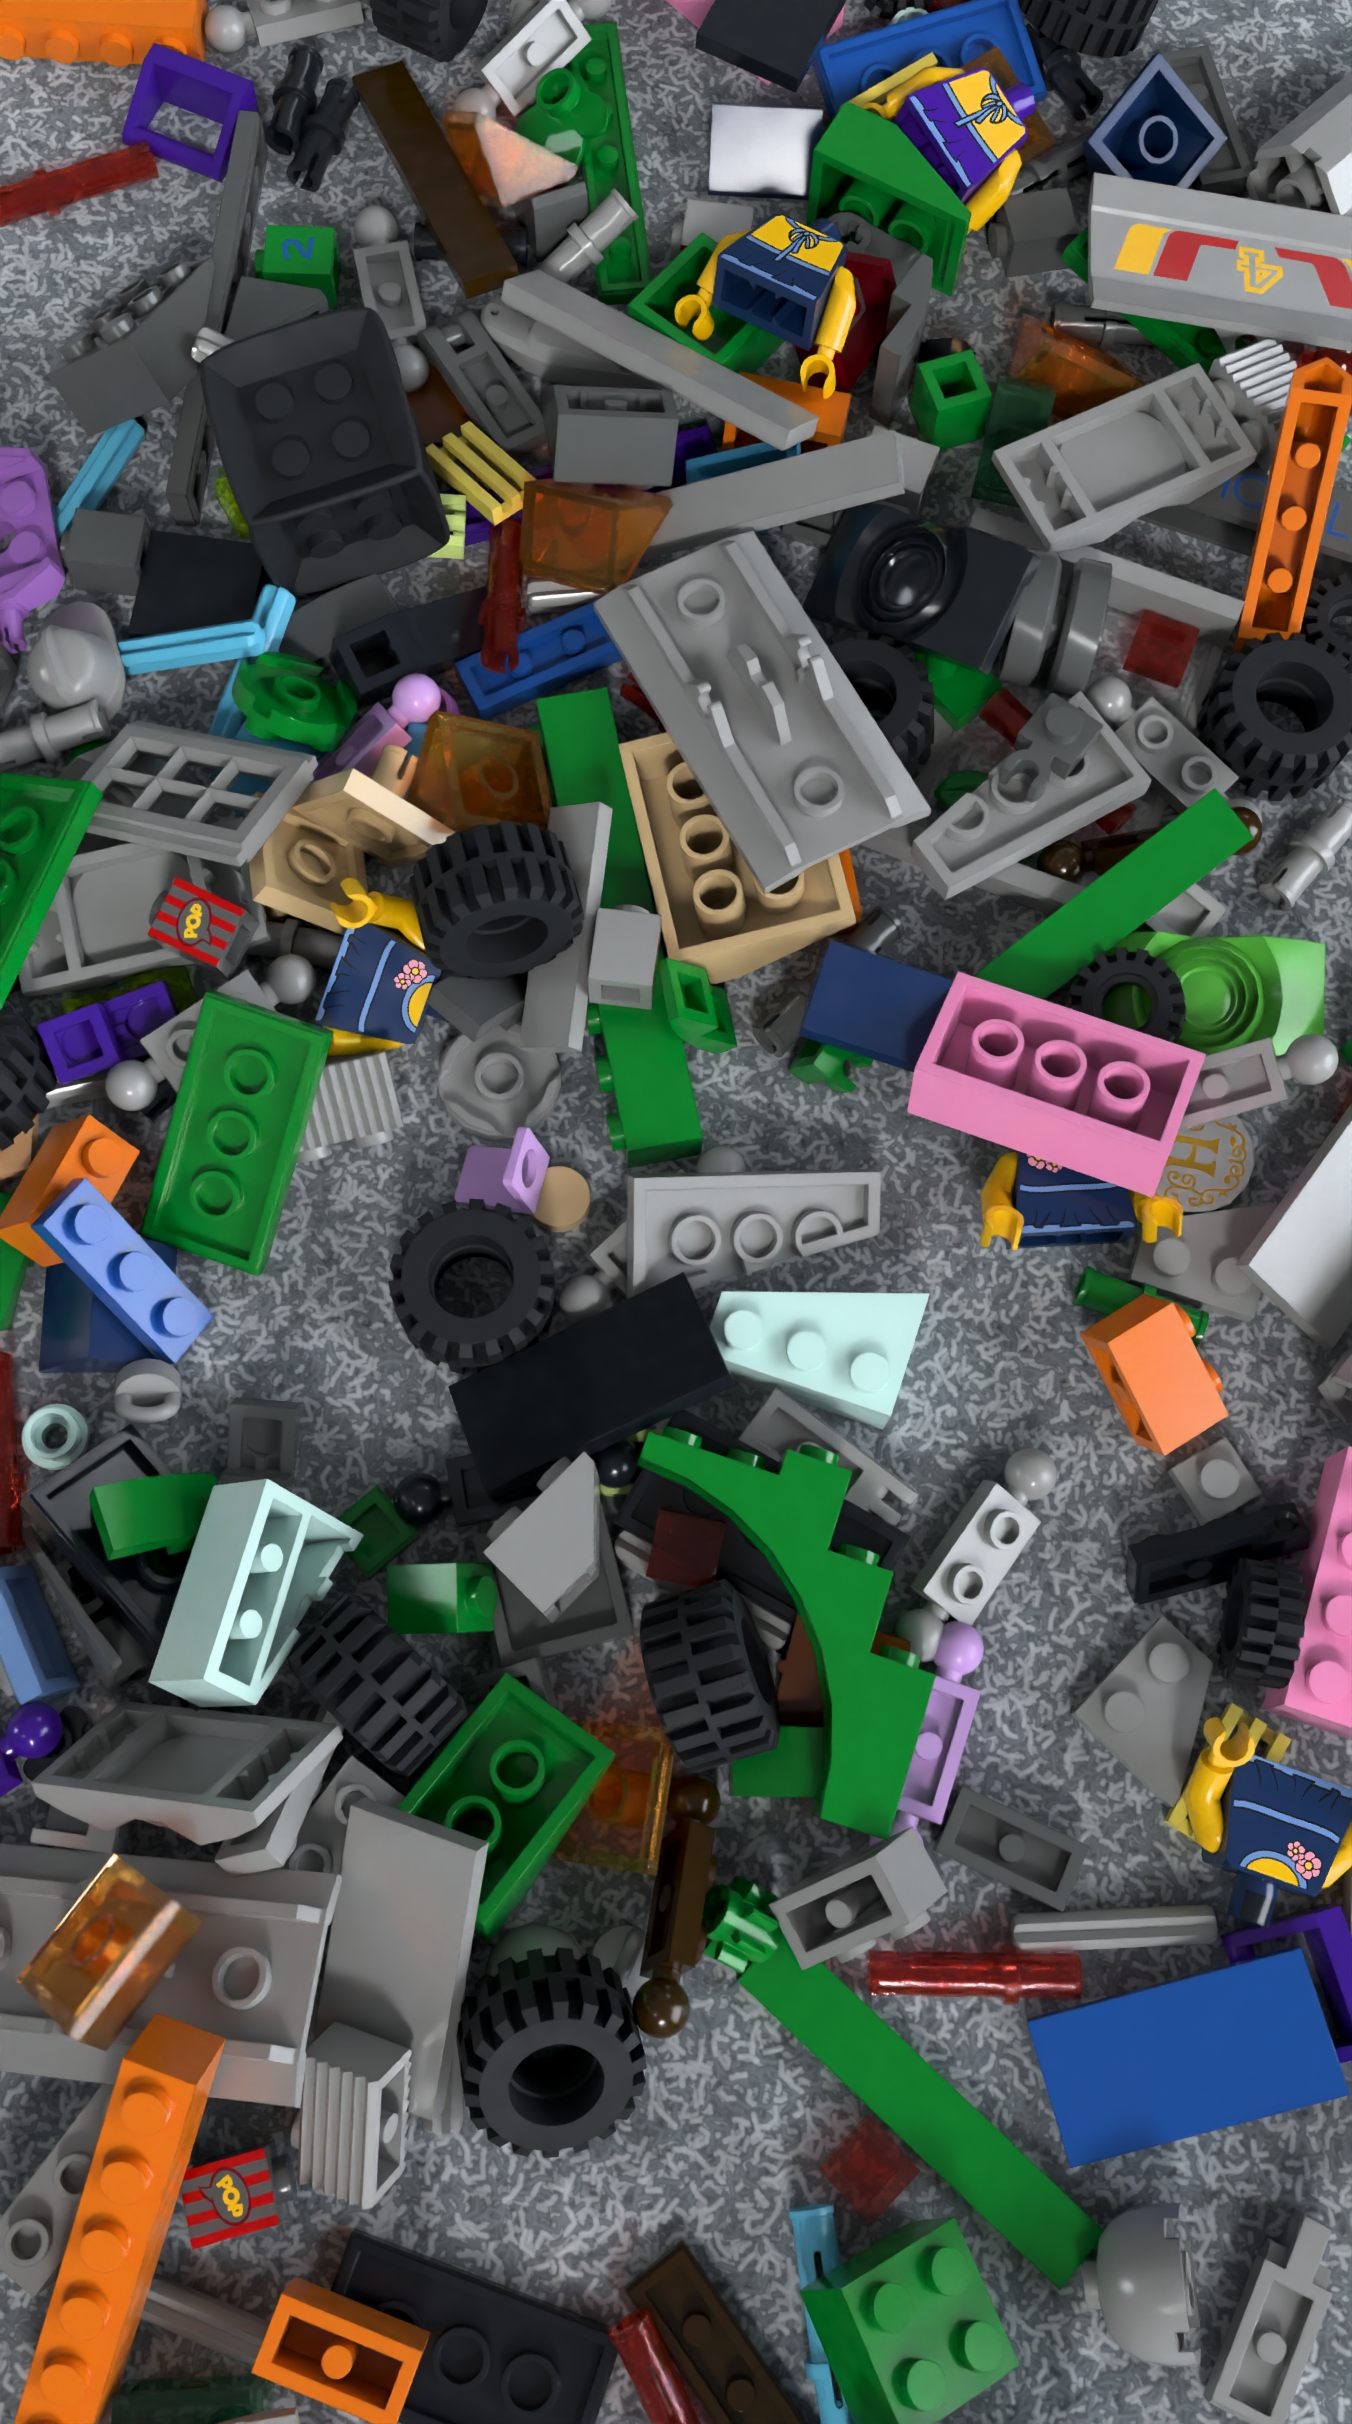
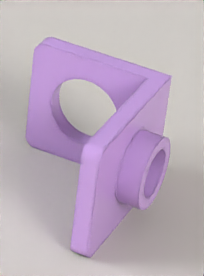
(505, 1175)

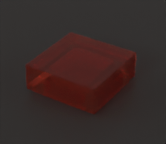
(1161, 649)
(685, 1549)
(869, 2169)

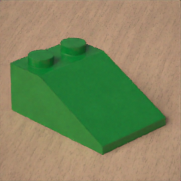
(881, 176)
(516, 1782)

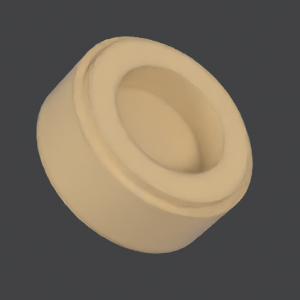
(562, 1200)

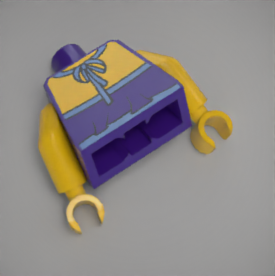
(964, 131)

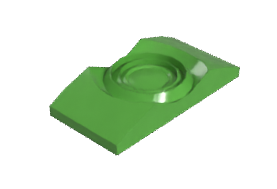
(1232, 989)

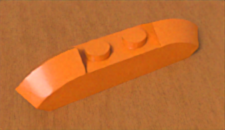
(1295, 501)

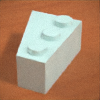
(822, 1346)
(245, 1592)

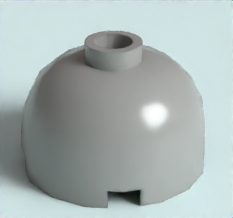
(1146, 2285)

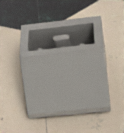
(555, 1542)

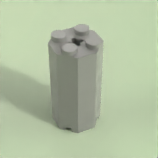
(1310, 157)

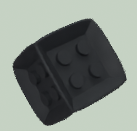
(323, 451)

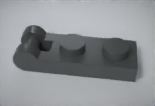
(484, 383)

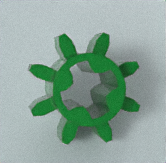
(740, 1924)

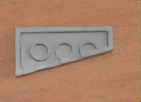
(1001, 827)
(742, 1220)

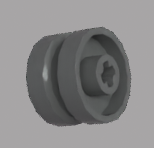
(1057, 623)

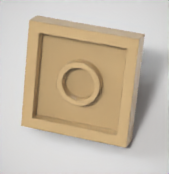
(374, 810)
(302, 871)

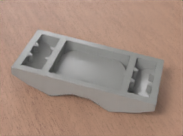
(1124, 460)
(103, 910)
(184, 1769)

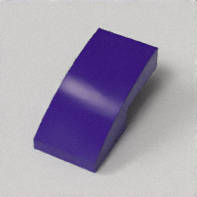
(106, 1031)

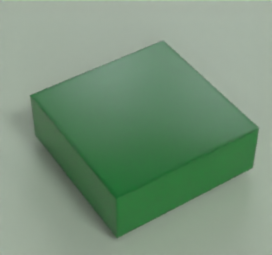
(382, 1529)

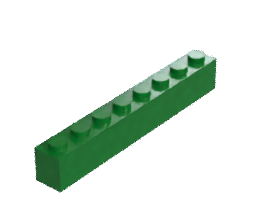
(642, 1053)

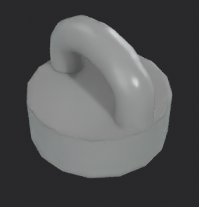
(147, 1391)
(623, 1951)

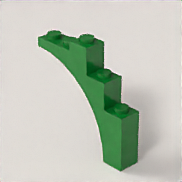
(868, 1699)

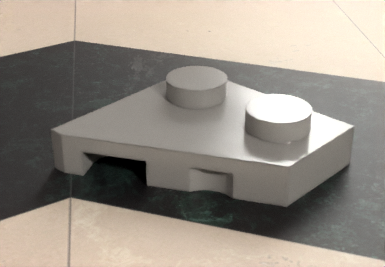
(1203, 1260)
(1151, 1708)

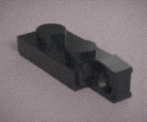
(1206, 1554)

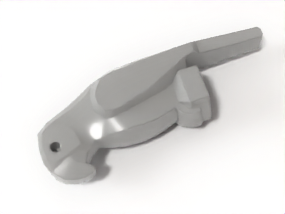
(552, 353)

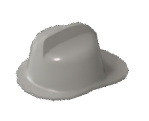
(77, 660)

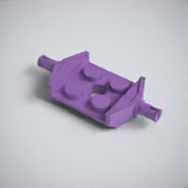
(33, 563)

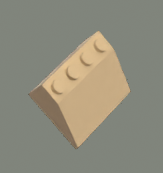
(703, 886)

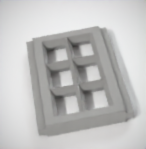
(191, 836)

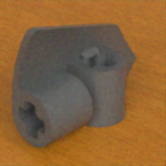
(108, 1644)

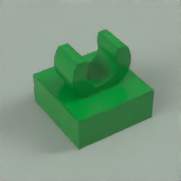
(824, 1063)

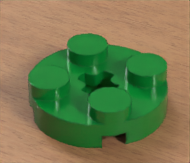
(292, 702)

